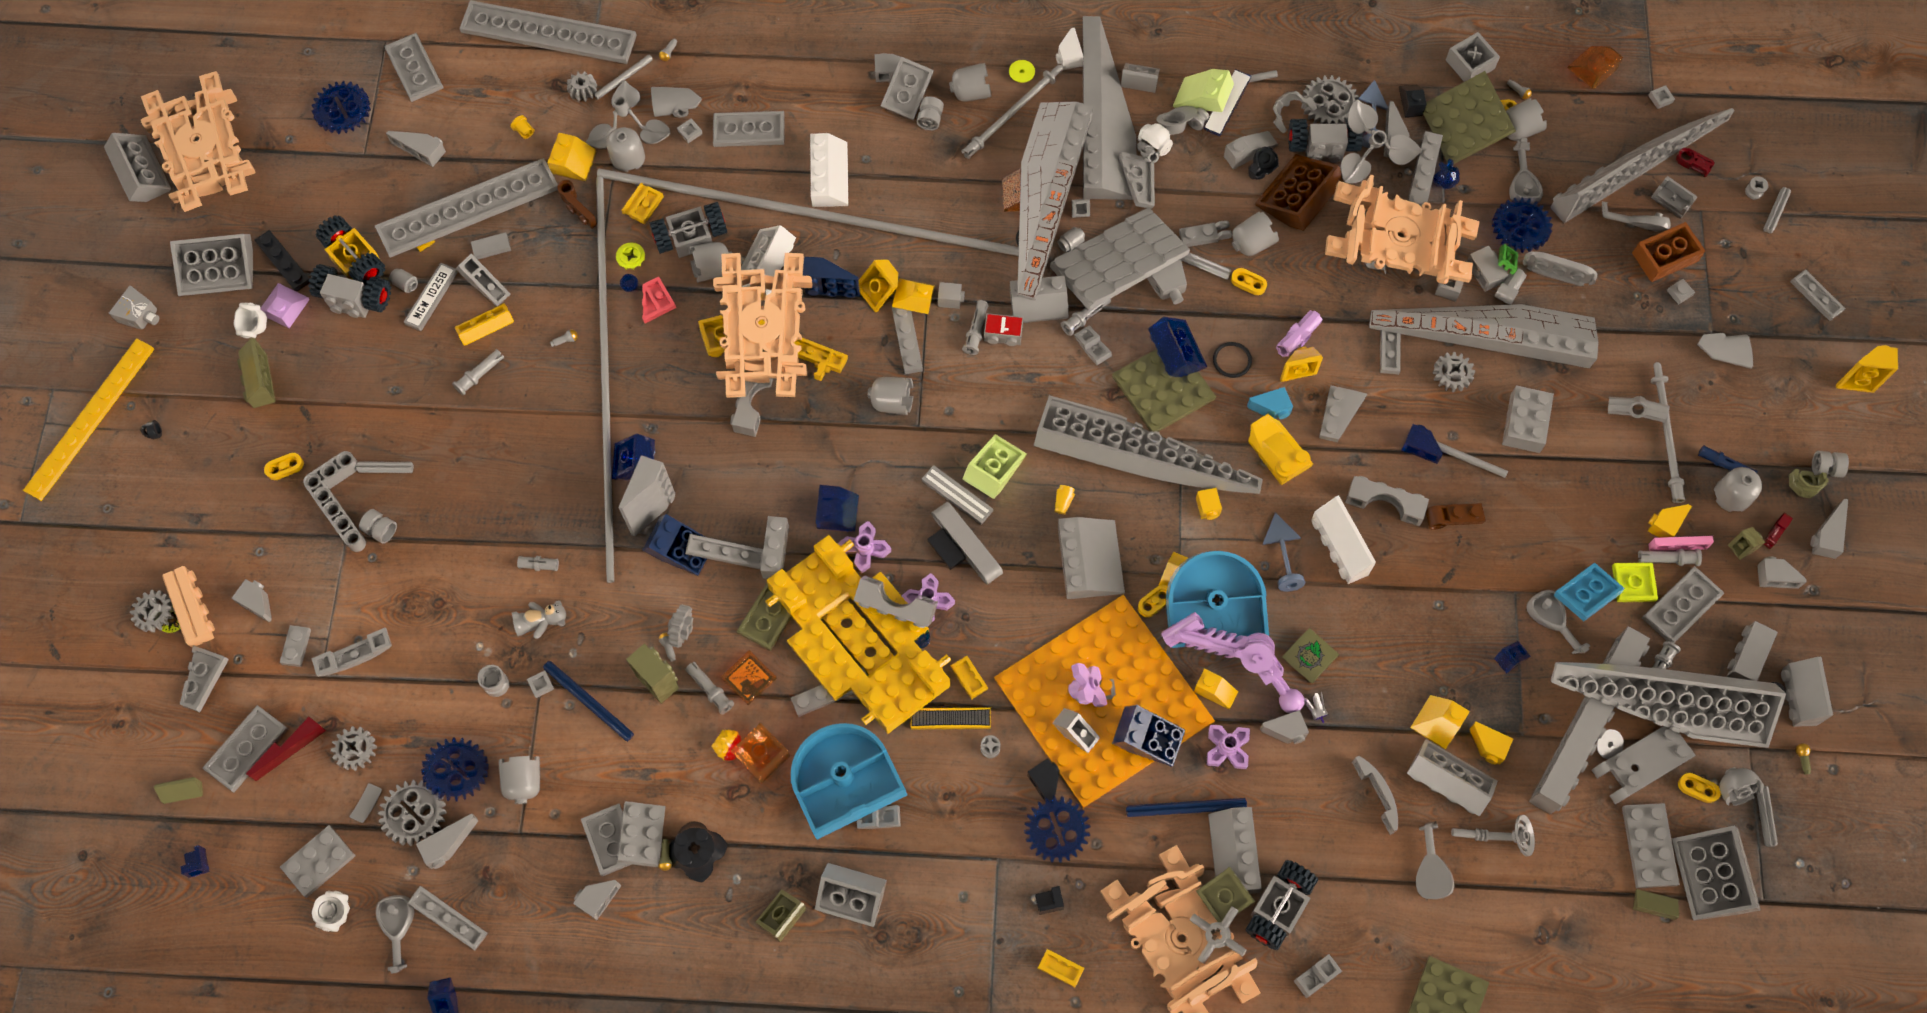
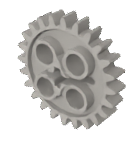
(1329, 101)
(397, 826)

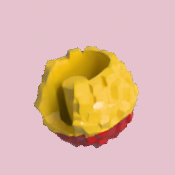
(725, 743)

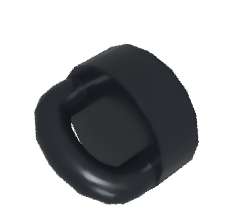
(153, 430)

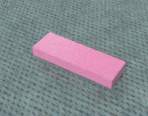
(1685, 543)

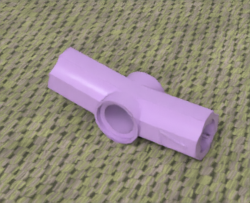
(1299, 334)

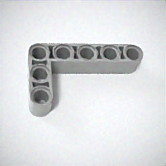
(331, 504)

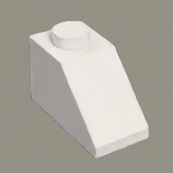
(1070, 52)

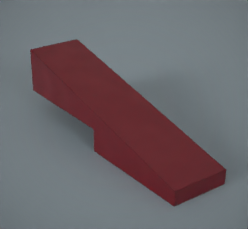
(276, 755)

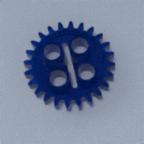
(328, 113)
(1514, 212)
(442, 781)
(1074, 822)

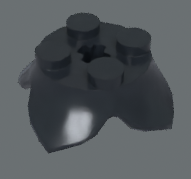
(698, 865)

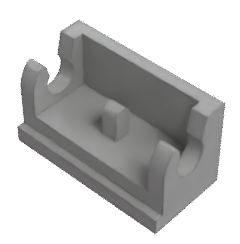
(1674, 197)

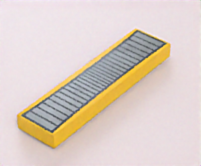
(951, 718)

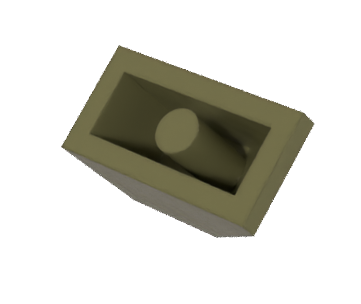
(1746, 543)

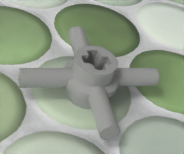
(1225, 932)

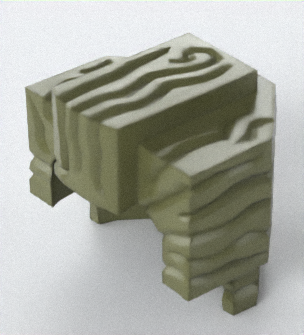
(1807, 484)

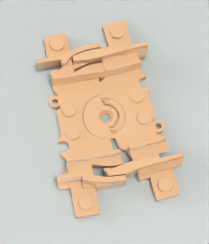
(204, 164)
(1428, 234)
(776, 337)
(1160, 941)

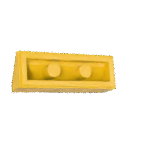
(484, 324)

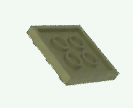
(1447, 990)

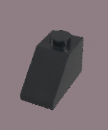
(1412, 100)
(1045, 778)

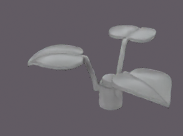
(623, 100)
(1361, 119)

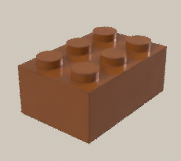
(1668, 252)

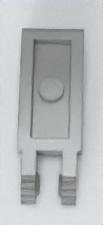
(1205, 233)

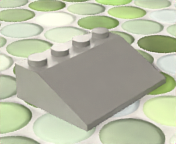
(213, 264)
(646, 495)
(1090, 557)
(1716, 873)

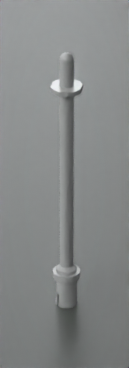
(978, 142)
(1675, 483)

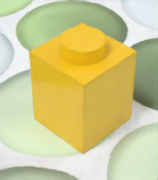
(1208, 503)

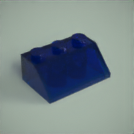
(1176, 347)

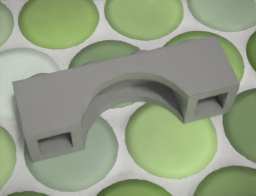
(746, 419)
(1410, 506)
(872, 594)

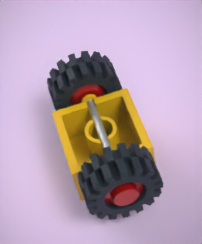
(349, 250)

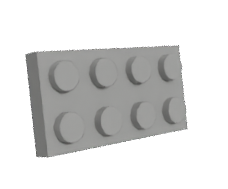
(1650, 845)

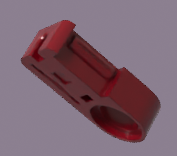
(1697, 161)
(1777, 530)

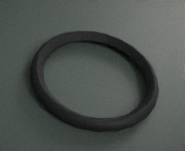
(1228, 374)

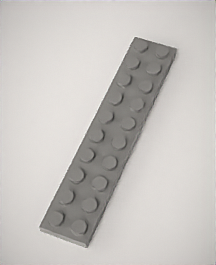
(548, 32)
(466, 207)

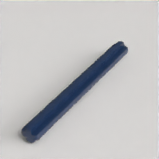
(588, 701)
(1184, 807)

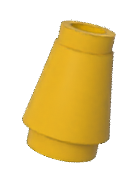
(1063, 499)

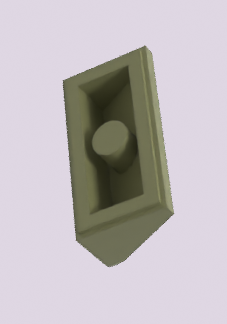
(179, 790)
(1656, 904)

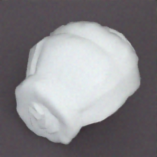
(1157, 137)
(249, 320)
(330, 910)

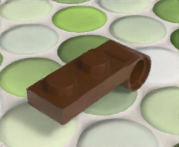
(574, 205)
(1454, 514)

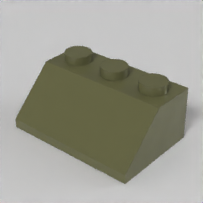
(255, 374)

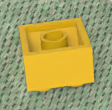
(571, 157)

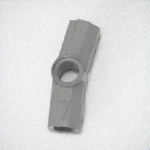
(1651, 409)

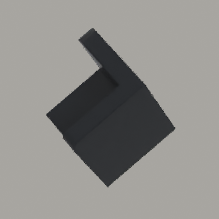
(1050, 901)

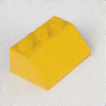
(1871, 370)

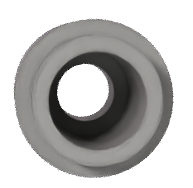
(1071, 239)
(403, 280)

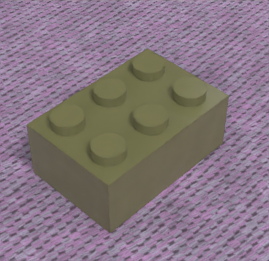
(653, 673)

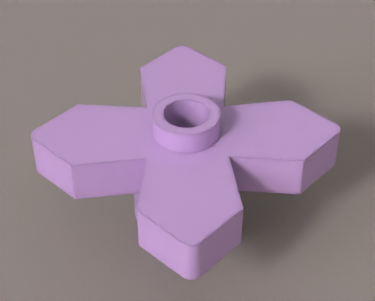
(866, 546)
(929, 590)
(1086, 685)
(1235, 754)

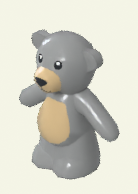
(538, 618)

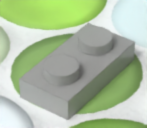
(295, 646)

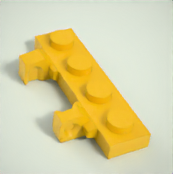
(823, 357)

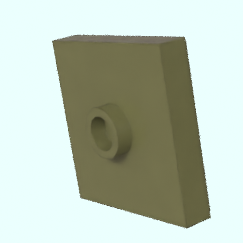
(1224, 892)

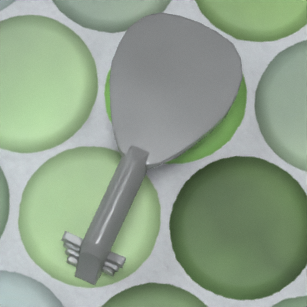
(1525, 182)
(1654, 223)
(1551, 613)
(1433, 876)
(394, 919)

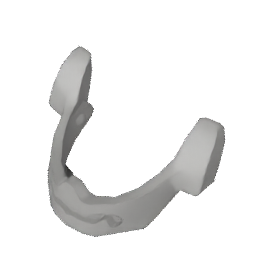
(1285, 100)

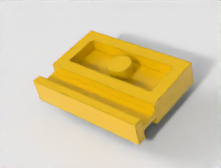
(642, 203)

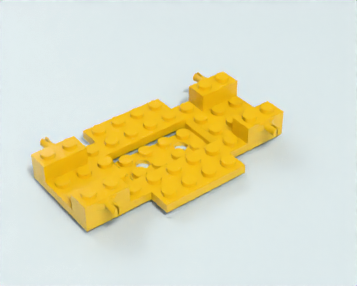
(821, 590)

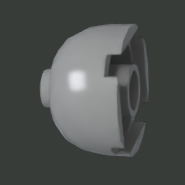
(1740, 785)

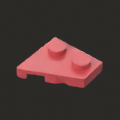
(655, 300)

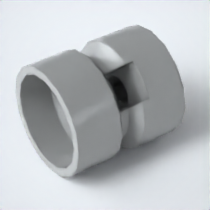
(930, 113)
(1833, 464)
(378, 527)
(493, 680)

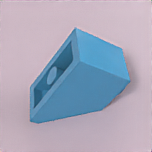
(1274, 403)

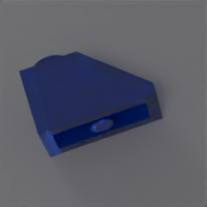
(1422, 444)
(442, 996)

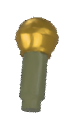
(1803, 751)

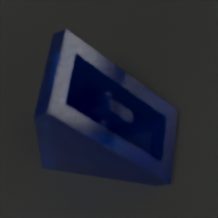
(1512, 656)

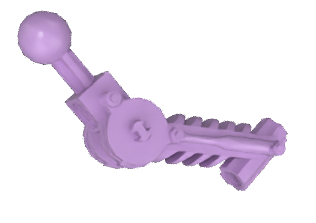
(1254, 651)

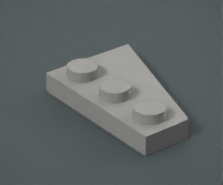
(1140, 179)
(1339, 411)
(202, 677)

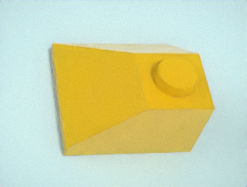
(878, 283)
(913, 296)
(1301, 364)
(1440, 720)

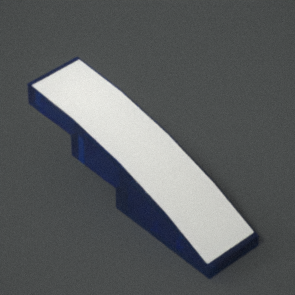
(1218, 120)

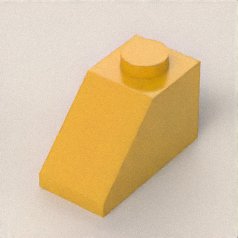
(1668, 521)
(1215, 689)
(1490, 743)

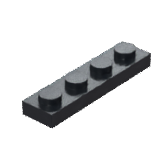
(282, 260)

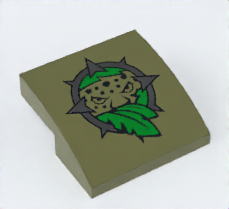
(1310, 655)

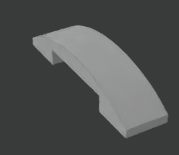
(353, 655)
(1365, 770)

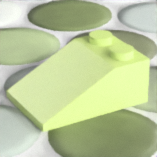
(1205, 90)
(994, 466)

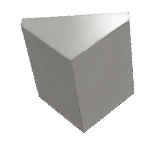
(1140, 77)

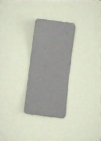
(366, 803)

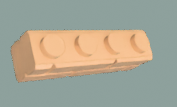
(188, 606)

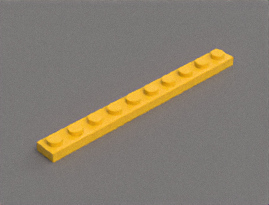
(88, 420)

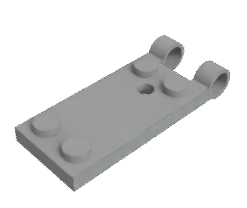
(1653, 757)

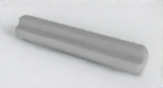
(1777, 210)
(1207, 265)
(384, 467)
(1766, 817)

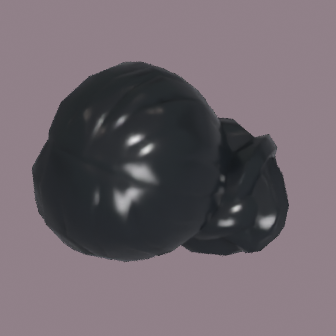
(1264, 163)

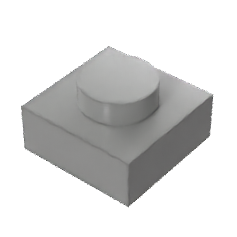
(1661, 97)
(689, 130)
(1680, 291)
(540, 684)

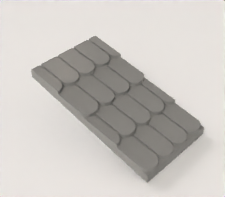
(1119, 258)

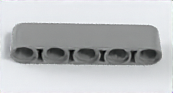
(967, 542)

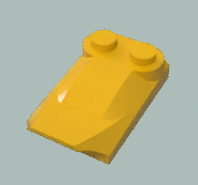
(712, 331)
(1278, 449)

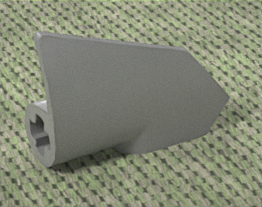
(673, 101)
(1728, 349)

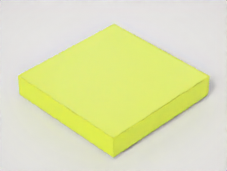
(1637, 581)

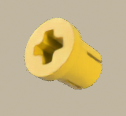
(522, 127)

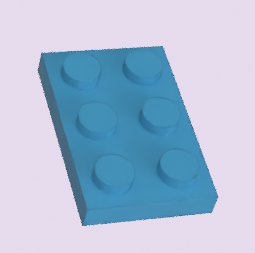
(1589, 592)

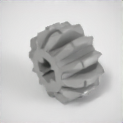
(581, 86)

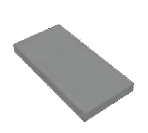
(413, 67)
(748, 128)
(1683, 605)
(244, 748)

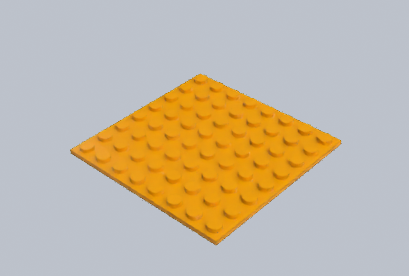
(1142, 676)

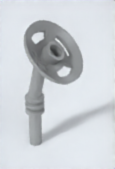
(1520, 837)

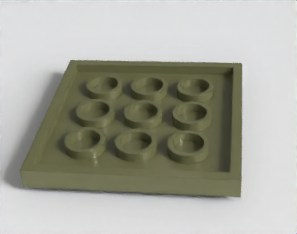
(1468, 118)
(1161, 397)

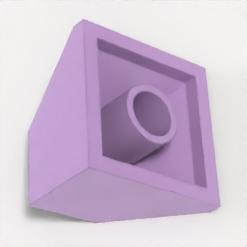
(284, 305)

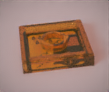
(748, 677)

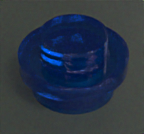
(629, 282)

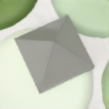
(1080, 208)

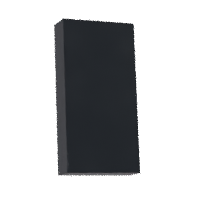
(946, 549)

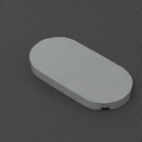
(1560, 268)

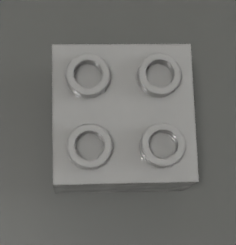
(1472, 57)

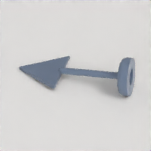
(1372, 96)
(1279, 532)

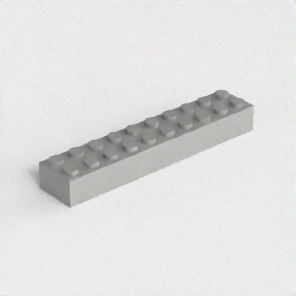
(1584, 731)

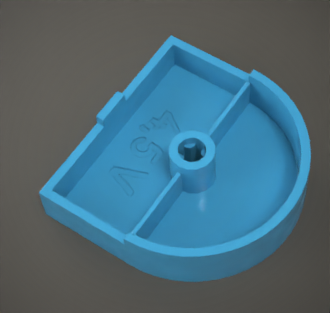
(1233, 579)
(834, 800)

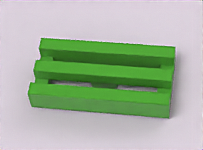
(1505, 256)

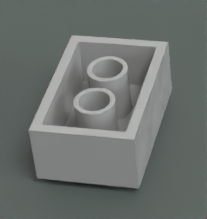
(1527, 419)

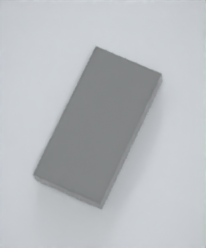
(491, 246)

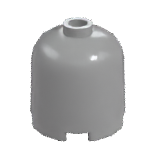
(970, 84)
(1526, 119)
(625, 149)
(1254, 235)
(707, 260)
(891, 395)
(1738, 489)
(520, 778)

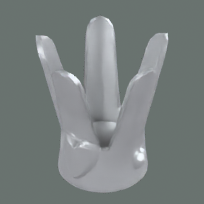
(1319, 710)

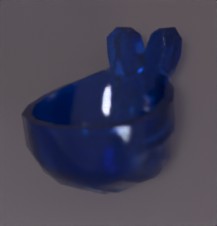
(1447, 176)

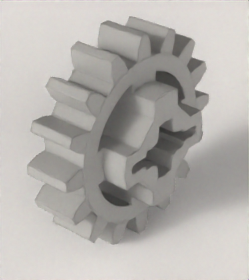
(1457, 378)
(152, 611)
(680, 626)
(347, 755)

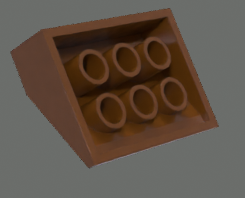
(1300, 191)

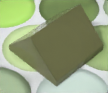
(781, 915)

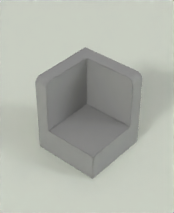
(1450, 290)

